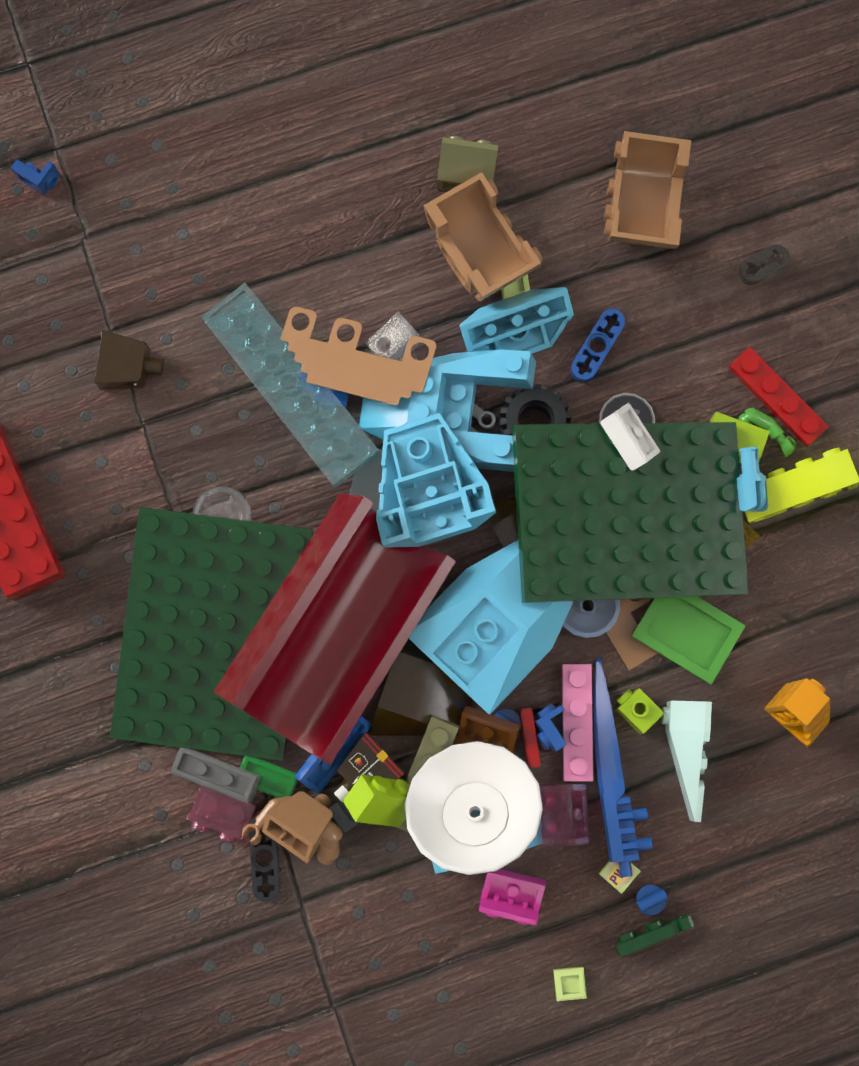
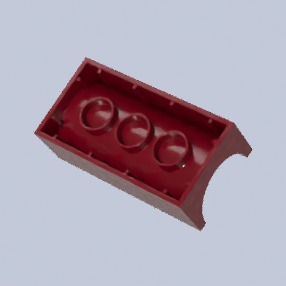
(333, 629)

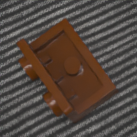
(487, 729)

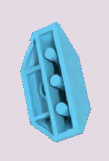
(519, 322)

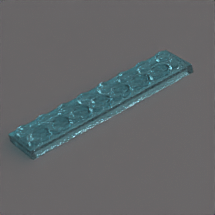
(305, 408)

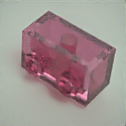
(564, 815)

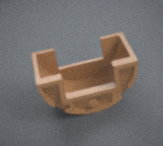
(647, 190)
(479, 238)

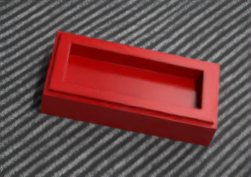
(529, 738)

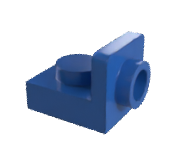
(34, 177)

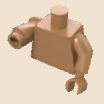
(299, 826)

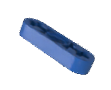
(601, 325)

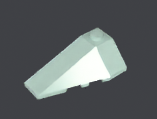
(687, 731)

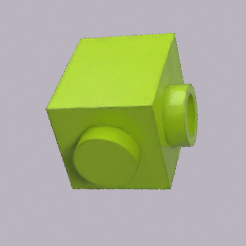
(638, 710)

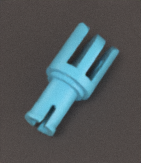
(751, 483)

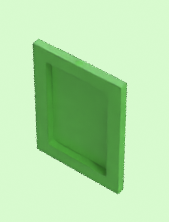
(689, 634)

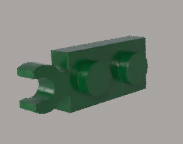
(655, 932)

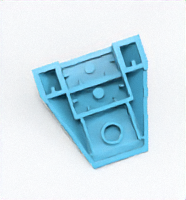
(428, 486)

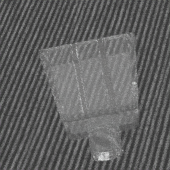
(393, 333)

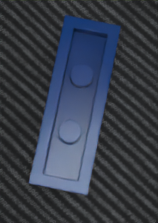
(317, 773)

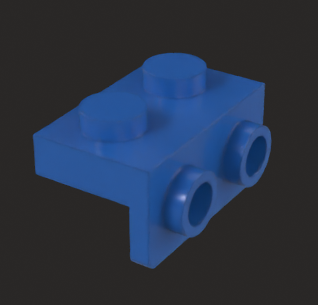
(548, 734)

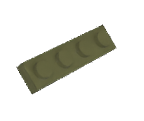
(438, 736)

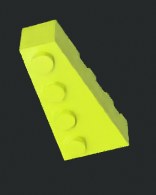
(806, 482)

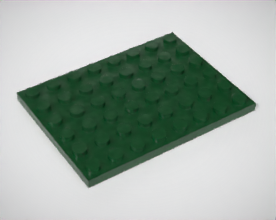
(626, 533)
(188, 613)

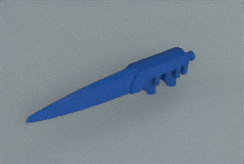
(616, 809)

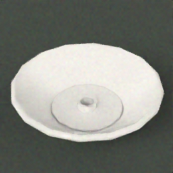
(468, 780)

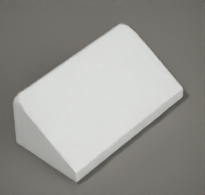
(630, 437)

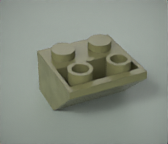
(463, 160)

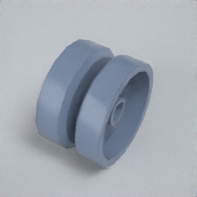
(593, 622)

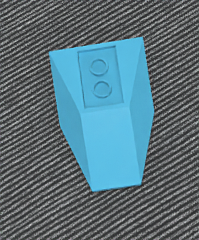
(485, 632)

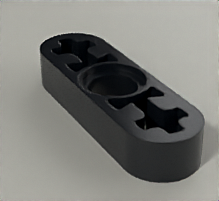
(272, 879)

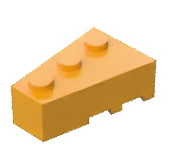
(801, 709)

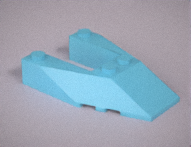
(452, 392)

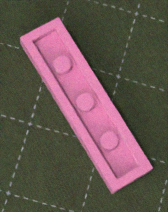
(577, 722)

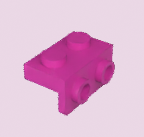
(512, 896)

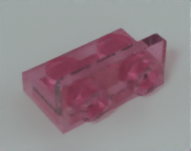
(220, 813)

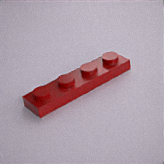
(778, 396)

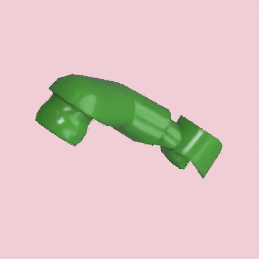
(766, 422)

